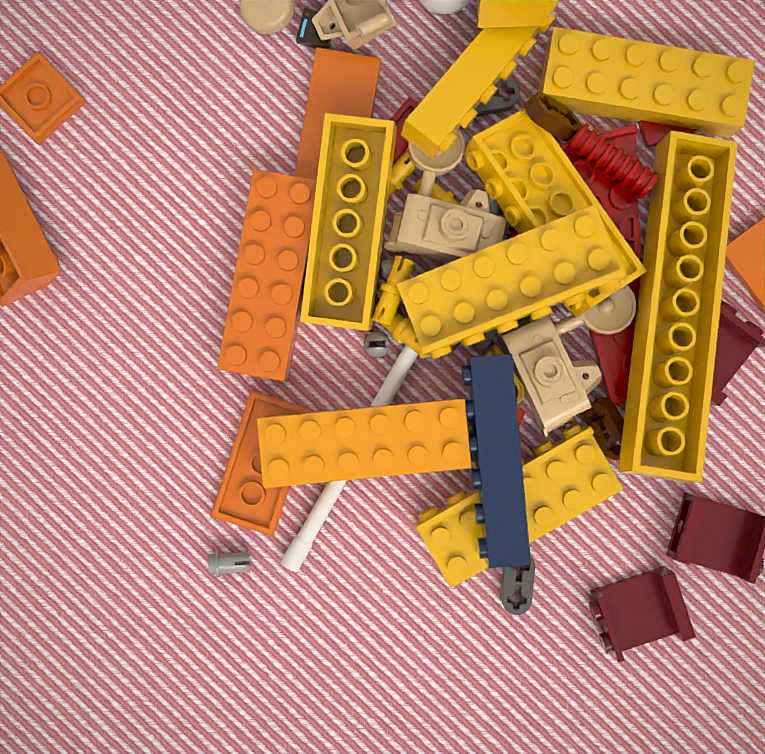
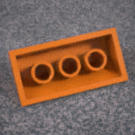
(24, 252)

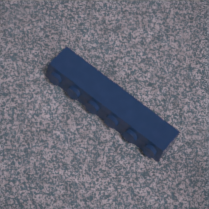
(498, 461)

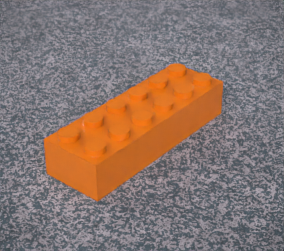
(269, 277)

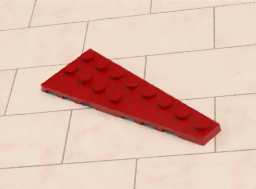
(614, 350)

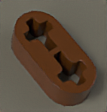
(552, 116)
(607, 427)

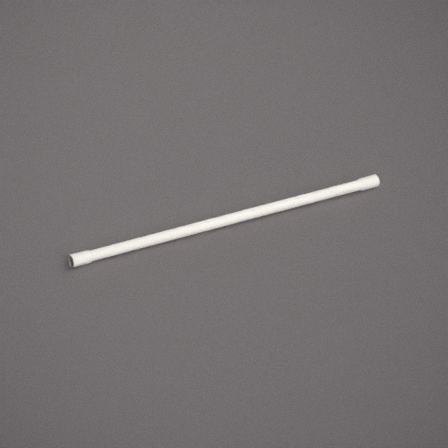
(303, 541)

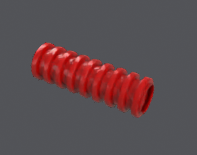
(613, 161)

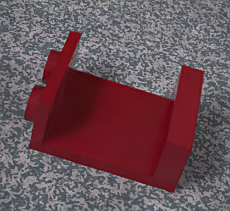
(734, 345)
(718, 537)
(640, 611)

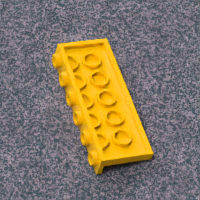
(539, 185)
(511, 282)
(558, 486)

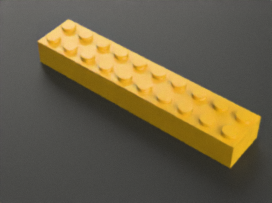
(678, 309)

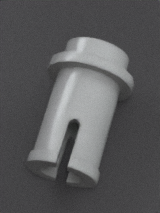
(226, 563)

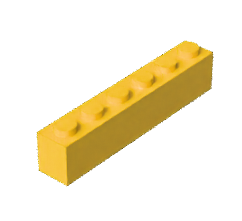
(468, 84)

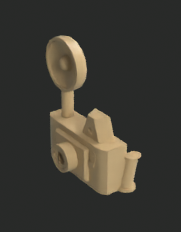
(354, 19)
(440, 227)
(544, 368)

